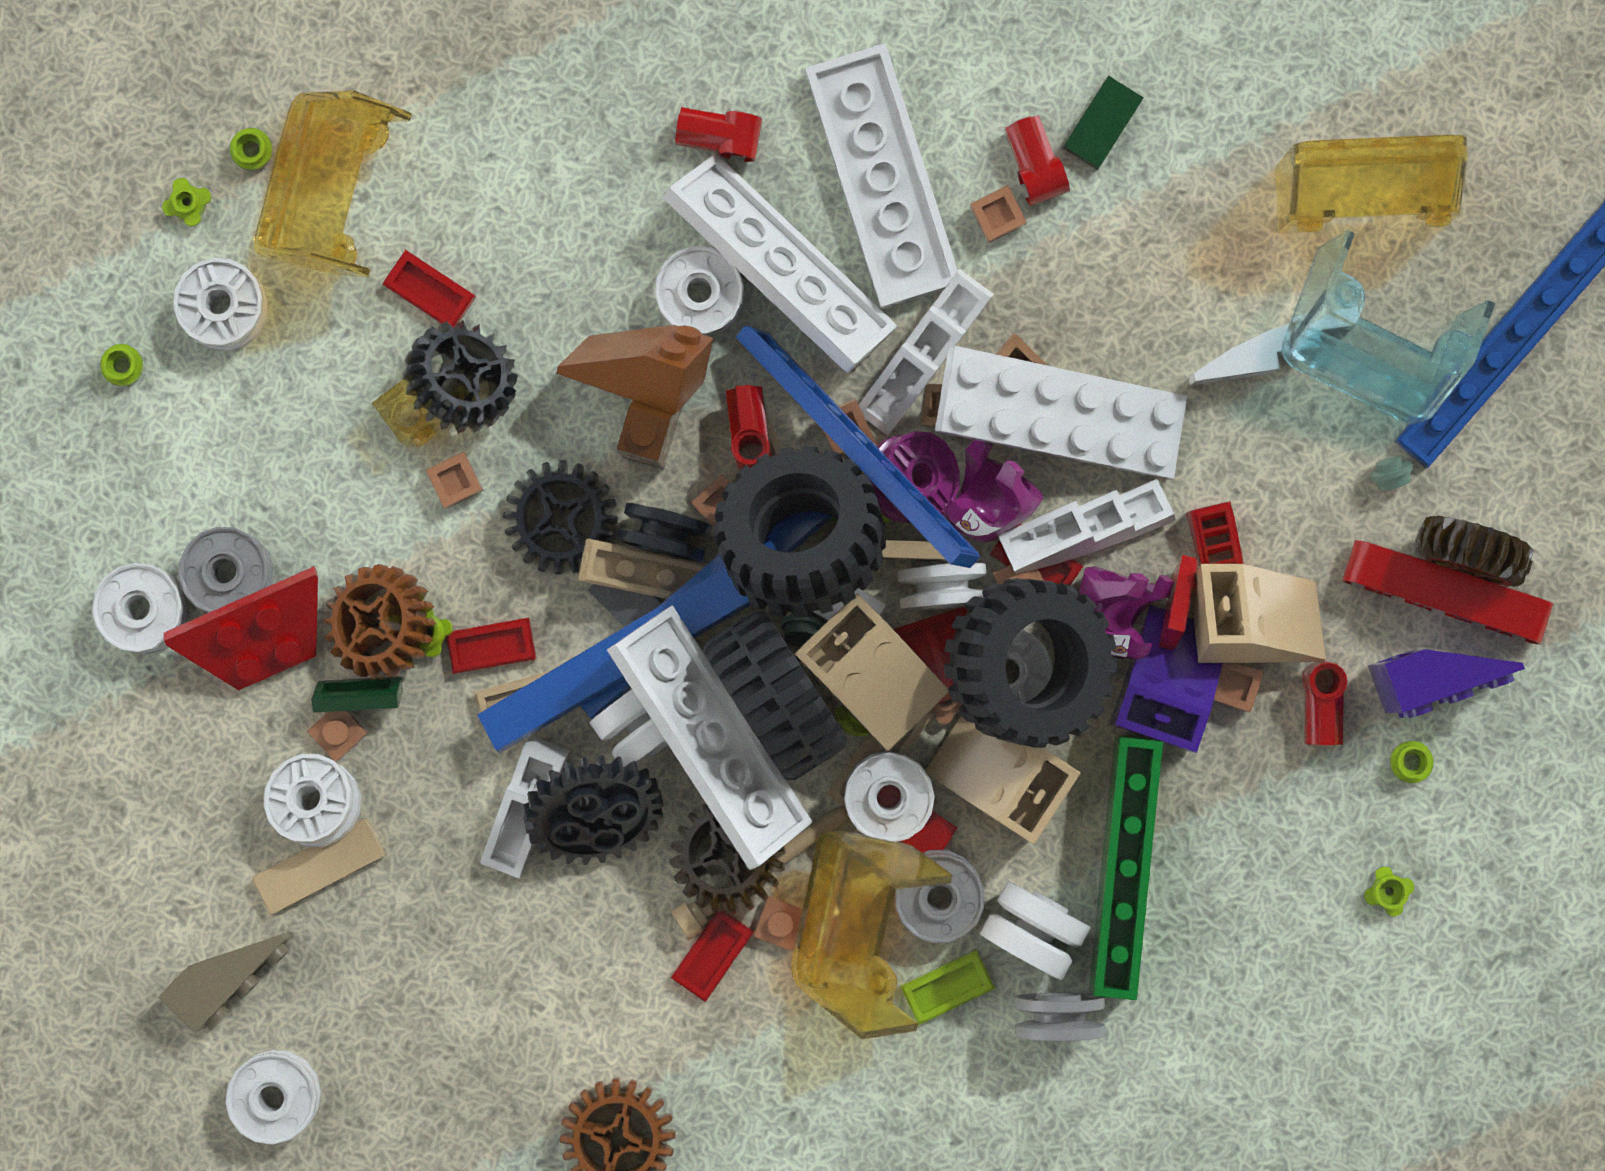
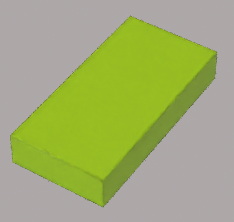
(947, 987)

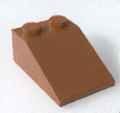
(645, 365)

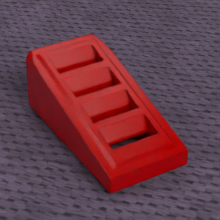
(1229, 527)

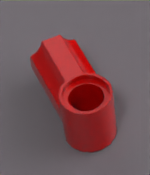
(727, 134)
(1037, 165)
(747, 422)
(1324, 709)

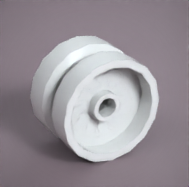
(629, 714)
(1035, 929)

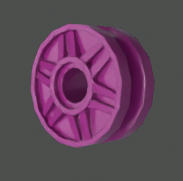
(932, 466)

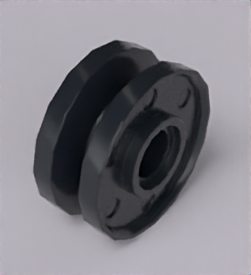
(664, 532)

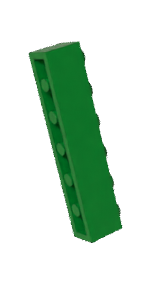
(1125, 868)

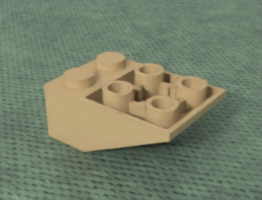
(1255, 616)
(872, 672)
(1003, 779)

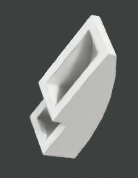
(508, 842)

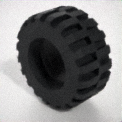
(792, 485)
(1079, 671)
(774, 695)

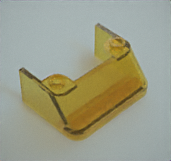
(317, 178)
(1371, 180)
(845, 928)

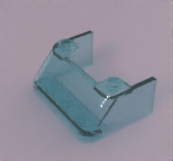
(1366, 360)

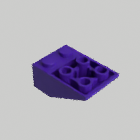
(1419, 677)
(1168, 690)

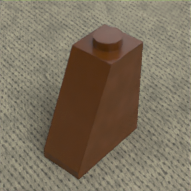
(647, 435)

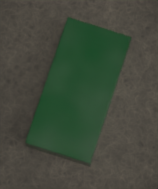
(1103, 122)
(357, 694)

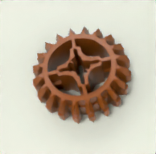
(401, 617)
(598, 1130)

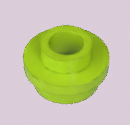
(242, 139)
(109, 360)
(1425, 762)

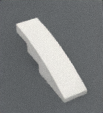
(924, 351)
(1246, 360)
(1086, 528)

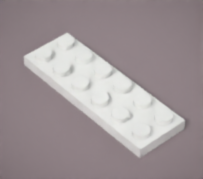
(882, 175)
(780, 262)
(1060, 413)
(710, 737)

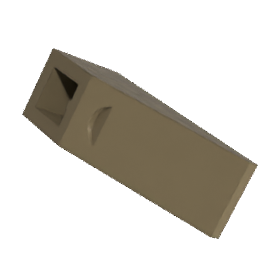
(209, 985)

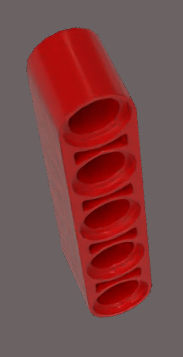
(1448, 591)

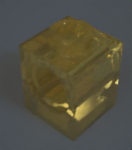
(390, 406)

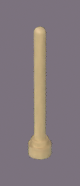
(692, 917)

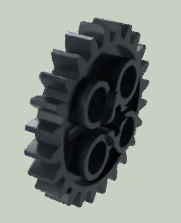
(593, 810)

